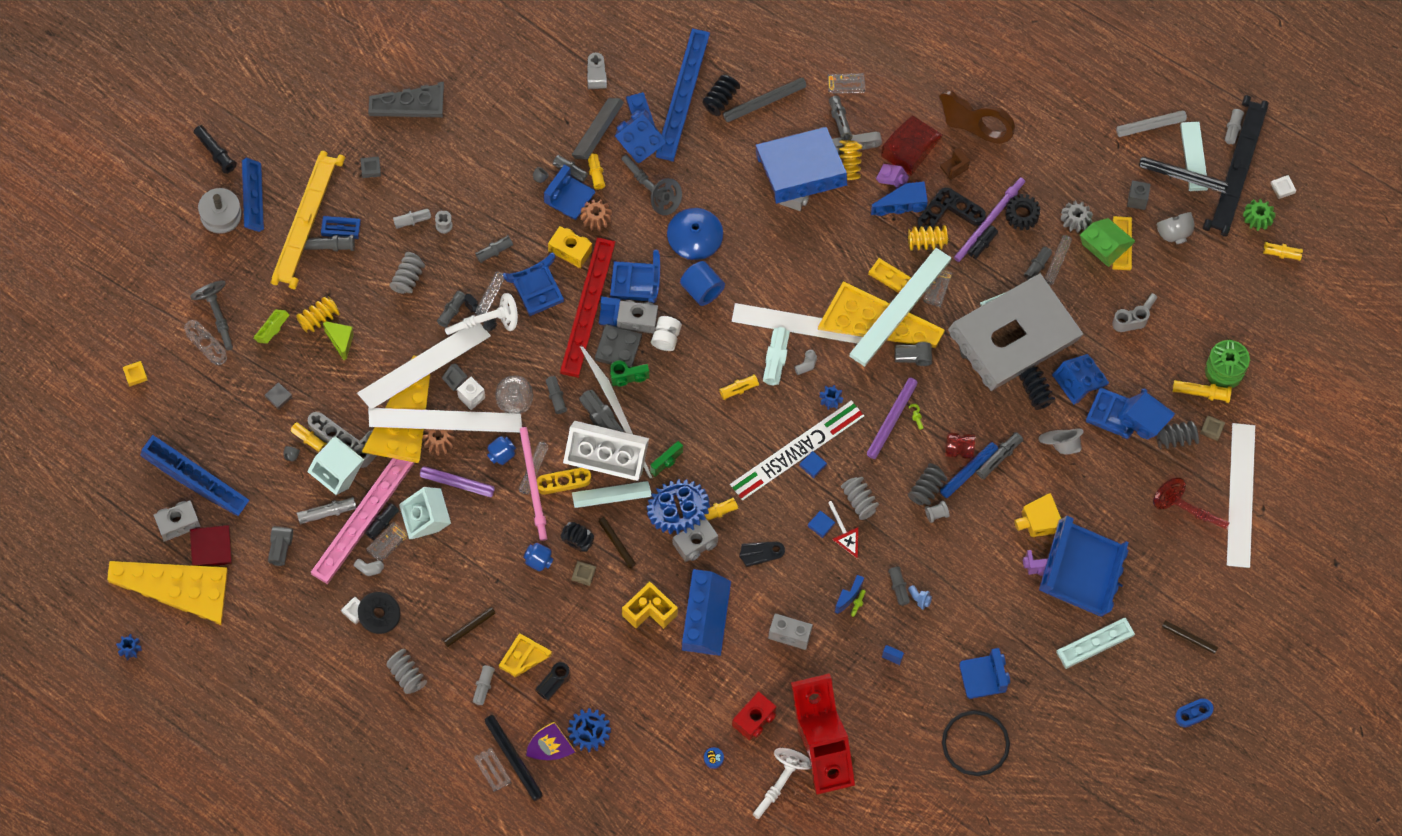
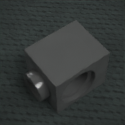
(1138, 195)

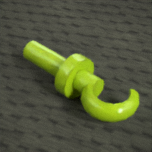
(917, 416)
(858, 603)

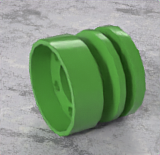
(1227, 364)

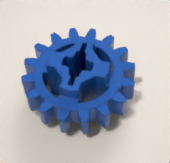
(581, 732)

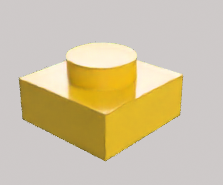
(135, 373)

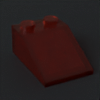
(910, 144)

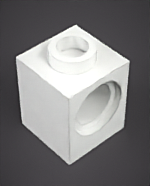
(471, 393)

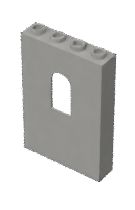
(1040, 316)

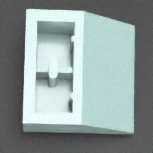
(336, 466)

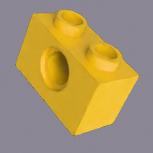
(575, 255)

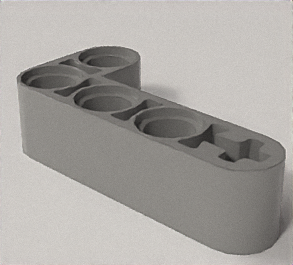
(329, 426)

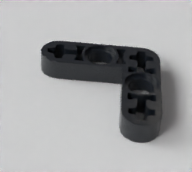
(950, 204)

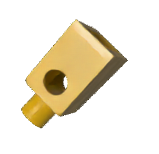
(1039, 517)

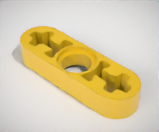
(578, 482)

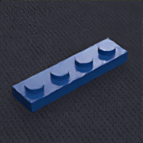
(252, 194)

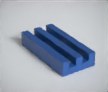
(342, 231)

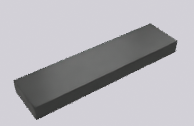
(597, 128)

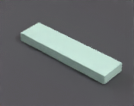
(1193, 151)
(611, 494)
(1095, 643)

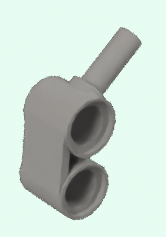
(1132, 321)

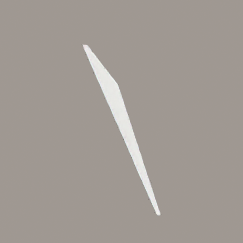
(609, 392)

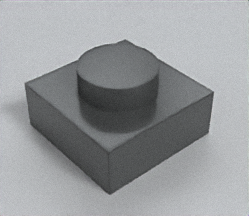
(370, 167)
(454, 377)

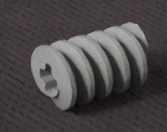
(407, 273)
(859, 497)
(404, 672)

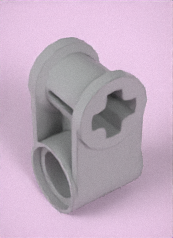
(596, 73)

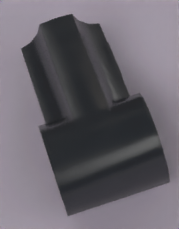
(552, 682)

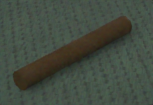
(617, 543)
(469, 627)
(1190, 637)

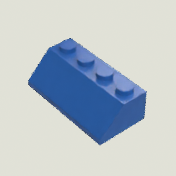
(706, 613)

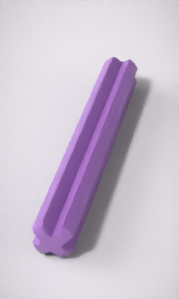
(457, 481)

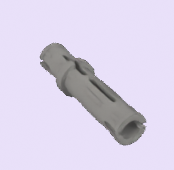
(327, 510)

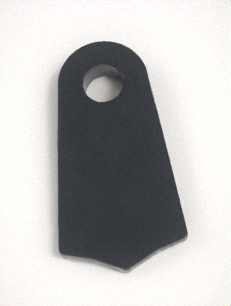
(760, 552)

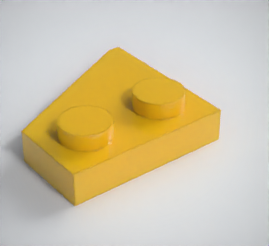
(523, 656)

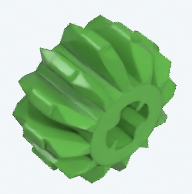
(1253, 212)

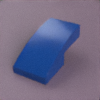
(847, 597)

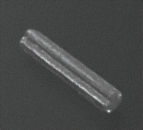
(1058, 259)
(490, 293)
(538, 457)

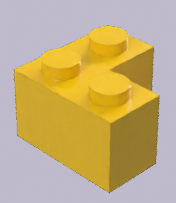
(647, 603)

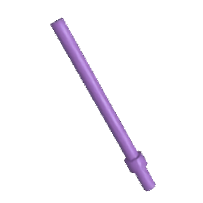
(1010, 193)

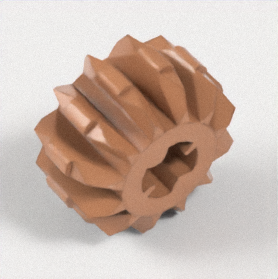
(590, 210)
(431, 442)

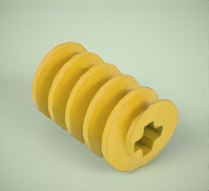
(850, 158)
(927, 237)
(317, 314)

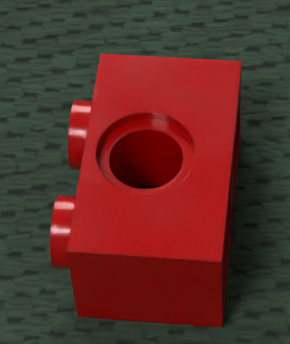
(757, 705)

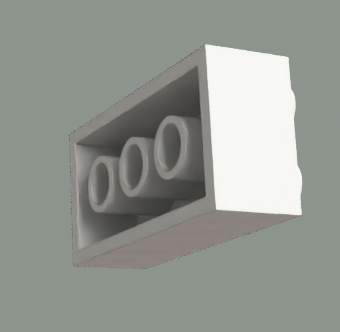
(606, 450)

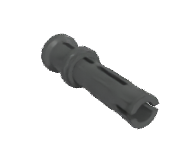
(336, 243)

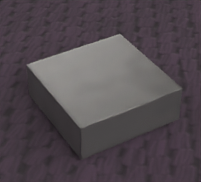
(278, 396)

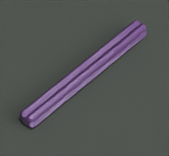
(892, 418)

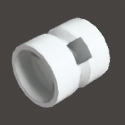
(666, 334)

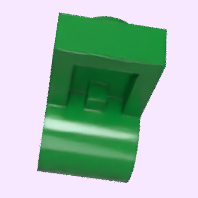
(632, 374)

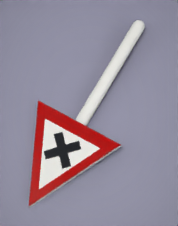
(847, 540)

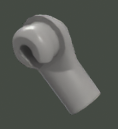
(369, 569)

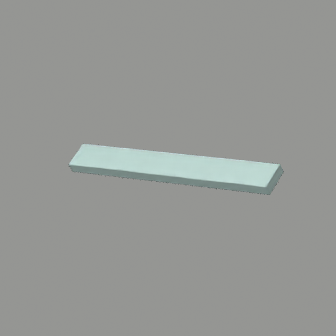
(900, 307)

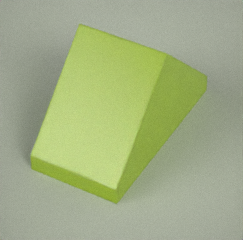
(340, 336)

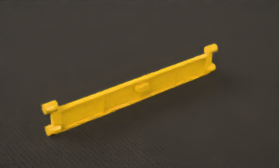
(304, 219)

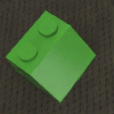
(1106, 241)

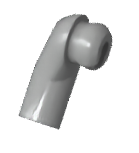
(808, 364)

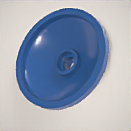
(695, 243)

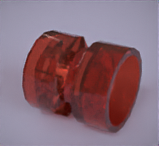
(960, 445)

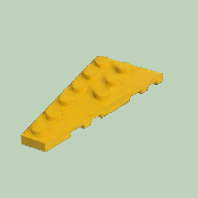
(856, 312)
(401, 442)
(181, 586)

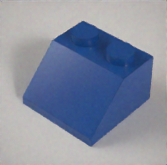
(1145, 415)

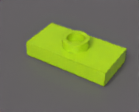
(271, 326)

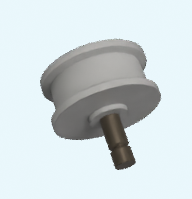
(219, 210)

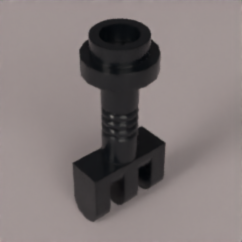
(471, 303)

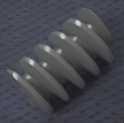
(1177, 433)
(927, 484)

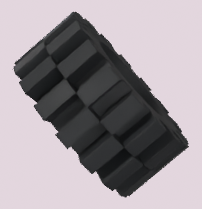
(1027, 203)

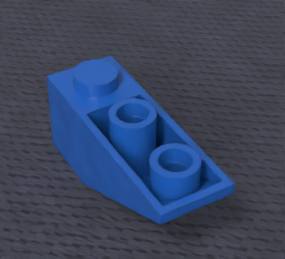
(904, 199)

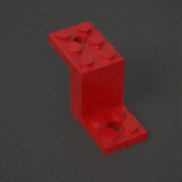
(823, 734)

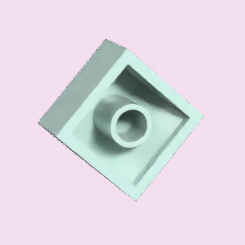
(425, 512)

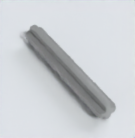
(1151, 123)

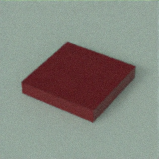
(211, 546)

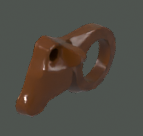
(961, 115)

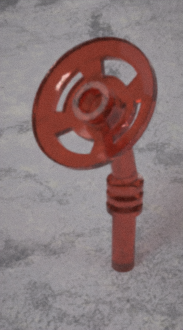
(1173, 497)

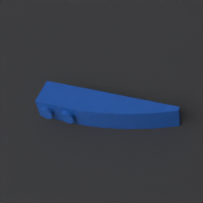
(192, 476)

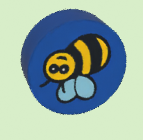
(713, 757)

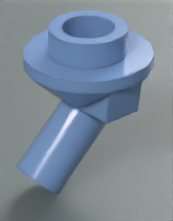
(923, 598)

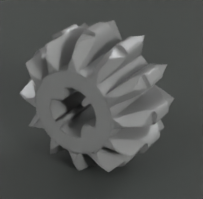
(1069, 216)

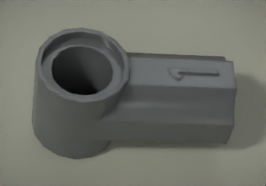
(919, 353)
(280, 541)

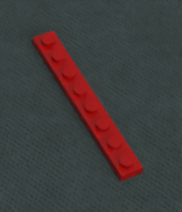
(587, 307)

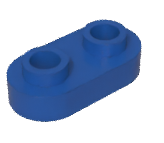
(1192, 712)

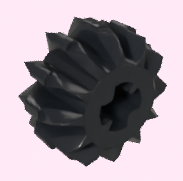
(577, 536)

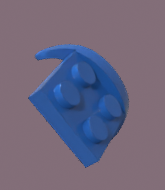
(636, 280)
(536, 286)
(1105, 413)

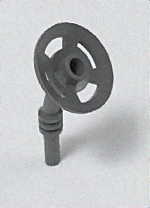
(659, 194)
(209, 293)

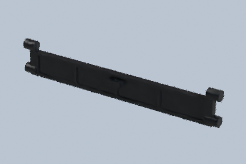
(1239, 166)

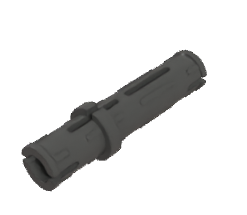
(836, 105)
(1006, 449)

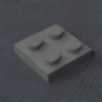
(618, 345)

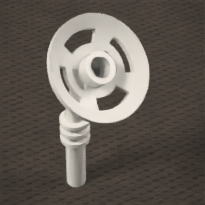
(506, 311)
(791, 763)

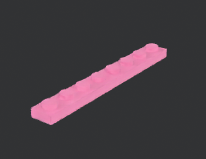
(361, 519)

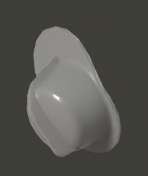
(1063, 440)

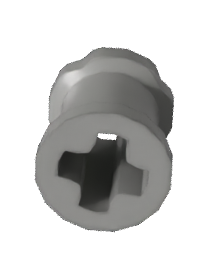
(443, 222)
(937, 511)

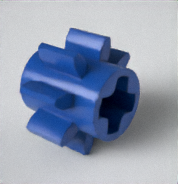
(829, 401)
(125, 650)

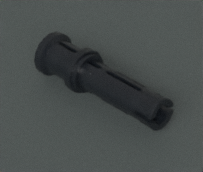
(218, 154)

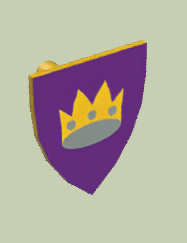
(549, 744)

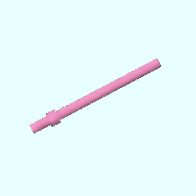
(540, 520)

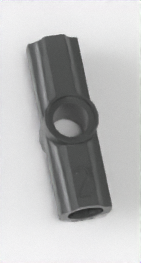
(599, 413)

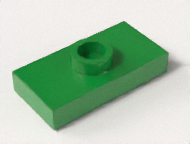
(667, 459)

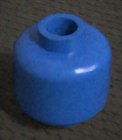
(501, 450)
(538, 557)

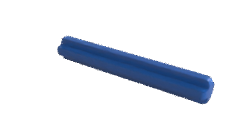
(968, 470)

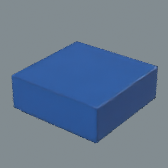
(813, 464)
(821, 524)
(892, 655)

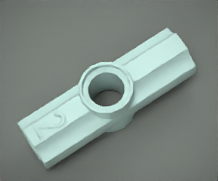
(776, 356)

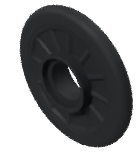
(387, 604)

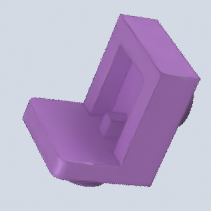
(892, 175)
(1034, 566)

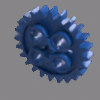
(693, 504)

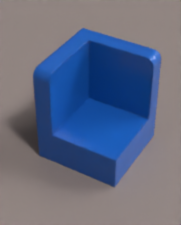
(609, 311)

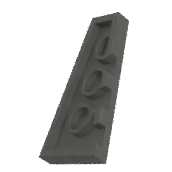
(409, 103)

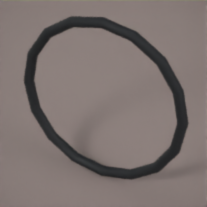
(982, 714)

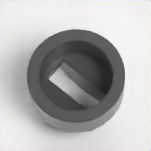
(540, 175)
(290, 453)

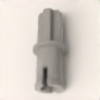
(1234, 126)
(411, 218)
(483, 685)

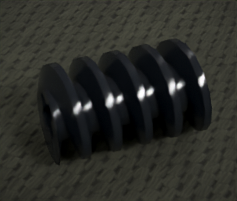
(720, 94)
(1036, 389)

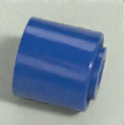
(702, 283)

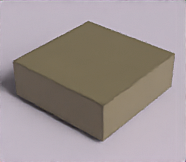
(1212, 428)
(583, 573)

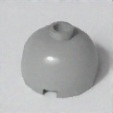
(1177, 228)

